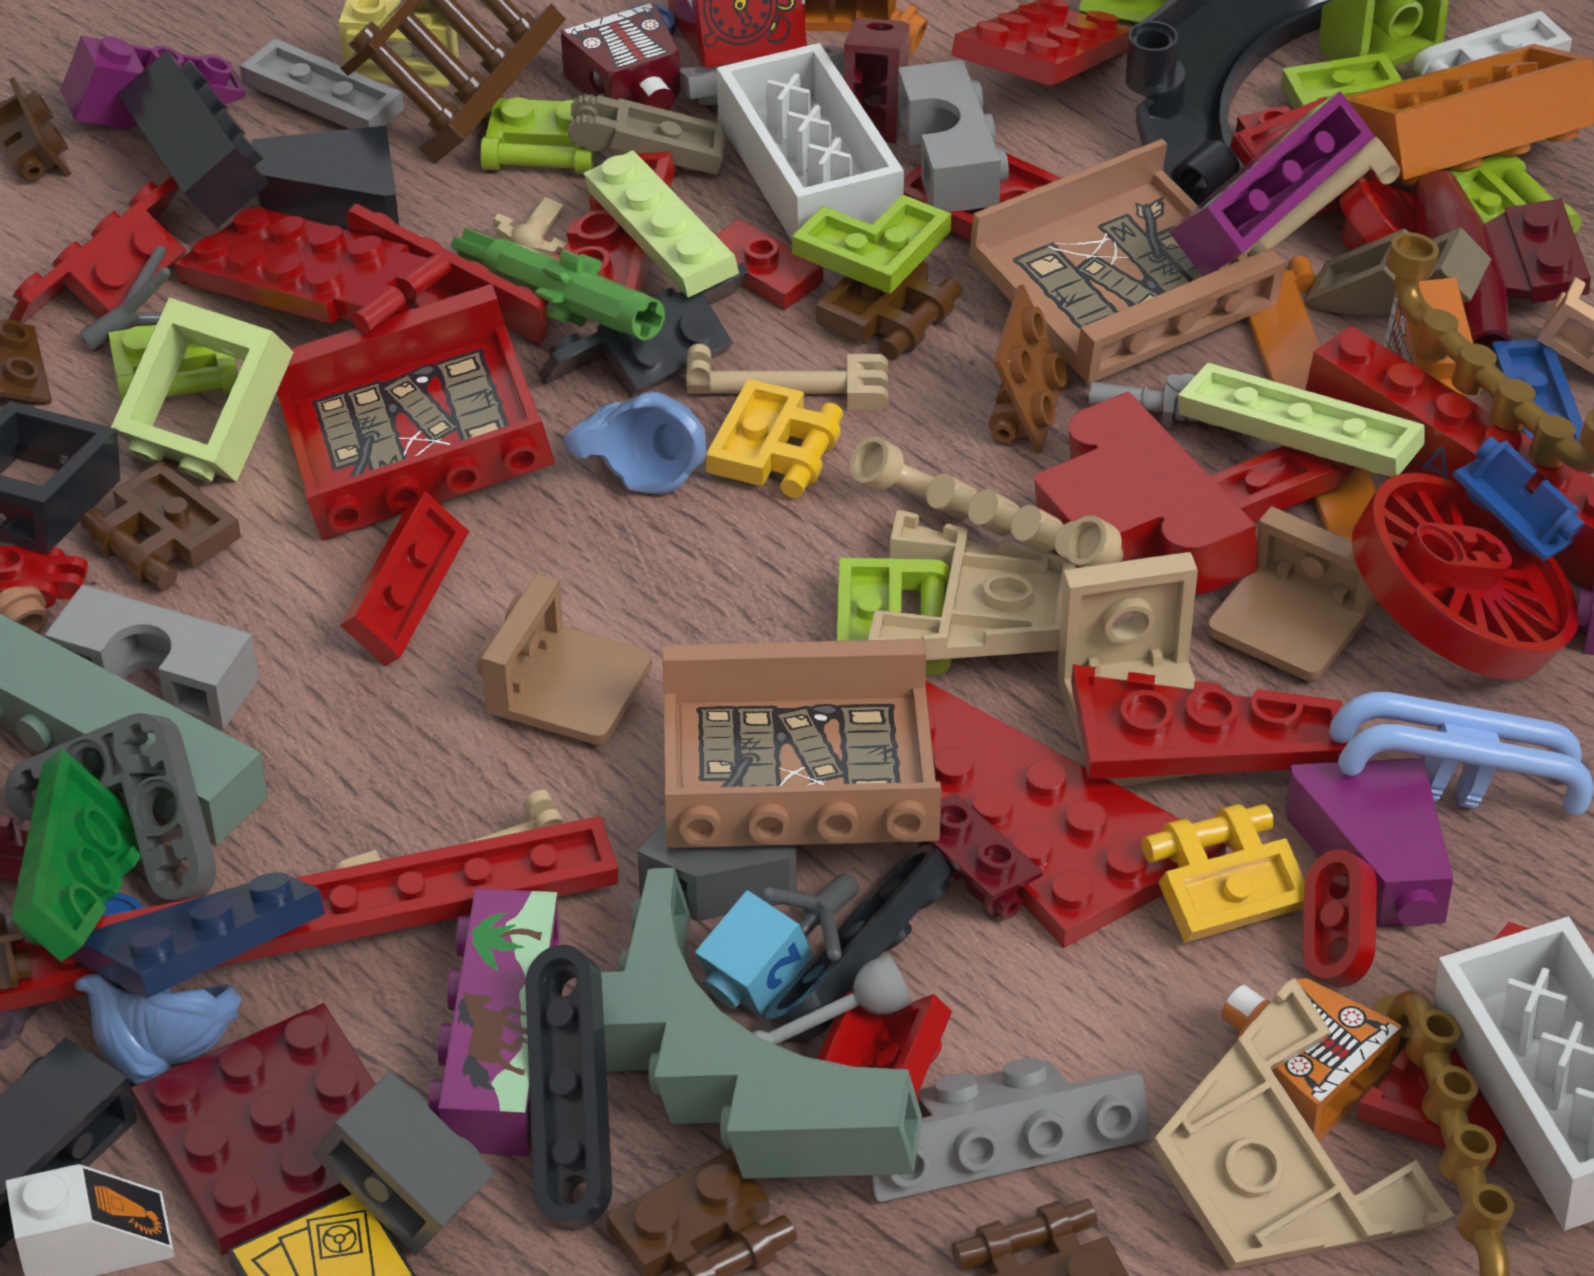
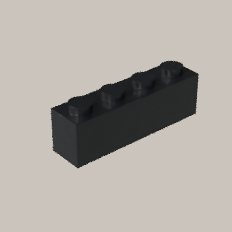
(195, 137)
(59, 1117)

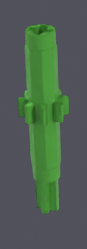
(566, 284)

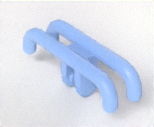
(1462, 736)

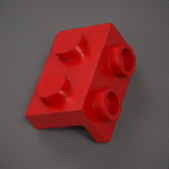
(890, 1041)

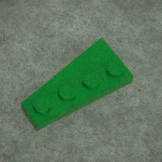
(72, 857)

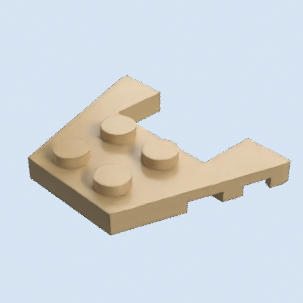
(993, 599)
(1259, 1170)

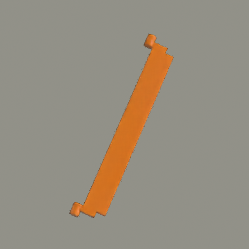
(1286, 350)

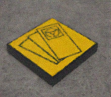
(327, 1241)

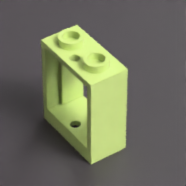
(245, 409)

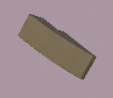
(1365, 286)

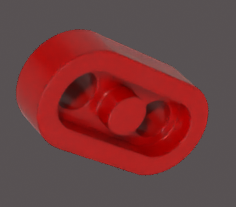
(1338, 927)

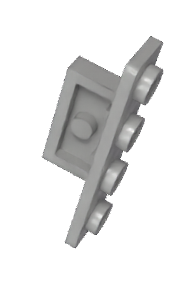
(1016, 1123)

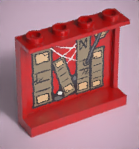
(410, 410)

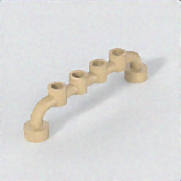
(1082, 542)

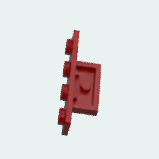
(110, 261)
(519, 305)

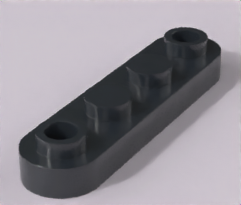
(870, 930)
(568, 1087)

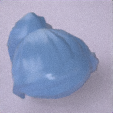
(643, 442)
(152, 1033)

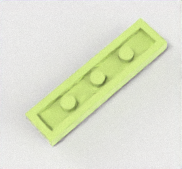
(661, 223)
(1301, 420)

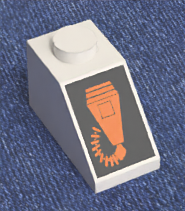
(86, 1222)

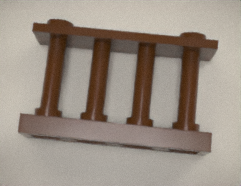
(475, 91)

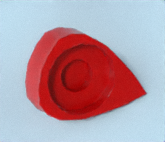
(1374, 211)

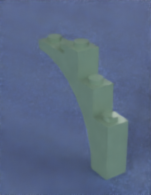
(772, 1104)

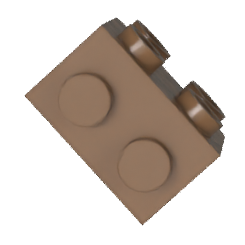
(1299, 601)
(556, 673)

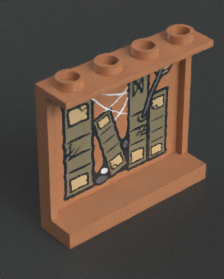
(1109, 270)
(798, 744)

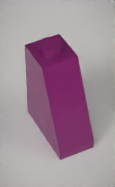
(1385, 820)

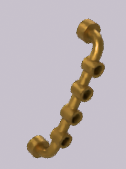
(1553, 444)
(1469, 1148)

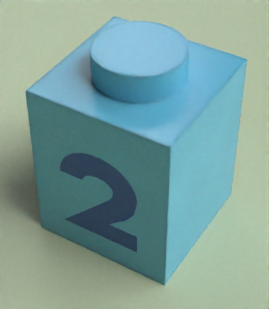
(752, 955)

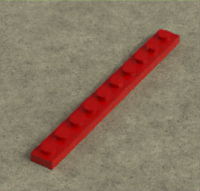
(387, 896)

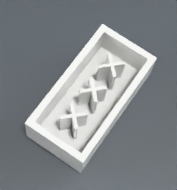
(806, 137)
(1531, 1050)

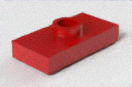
(771, 265)

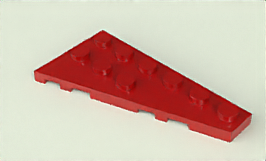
(1068, 825)

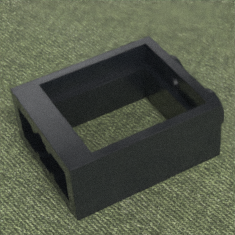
(45, 514)

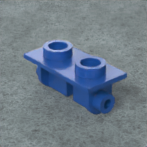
(1538, 521)

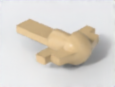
(534, 229)

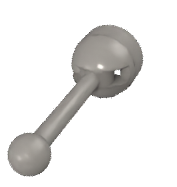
(877, 990)

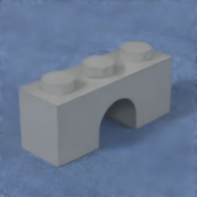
(957, 140)
(200, 663)

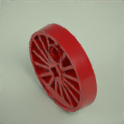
(1462, 578)

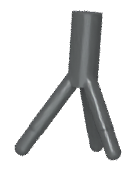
(125, 314)
(820, 908)

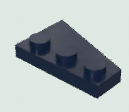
(193, 936)

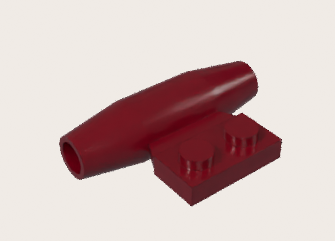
(1528, 246)

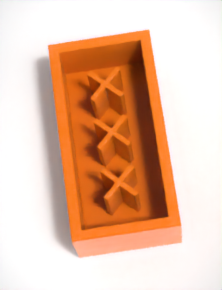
(1480, 109)

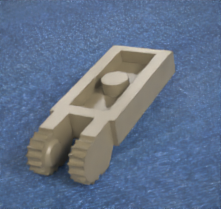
(646, 129)

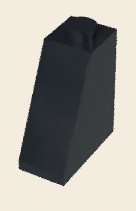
(327, 174)

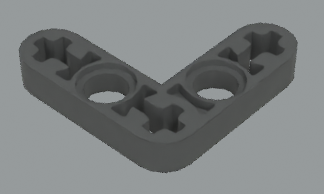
(127, 772)

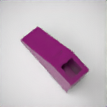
(109, 64)

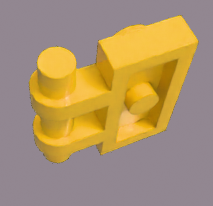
(757, 435)
(1232, 888)

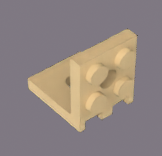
(1148, 643)

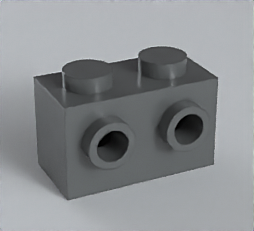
(403, 1162)

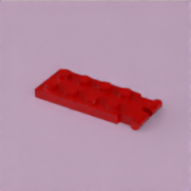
(309, 268)

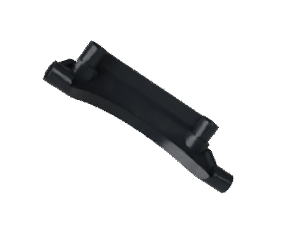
(1189, 68)

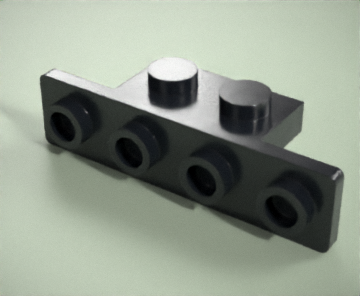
(656, 360)

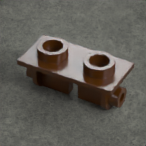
(29, 135)

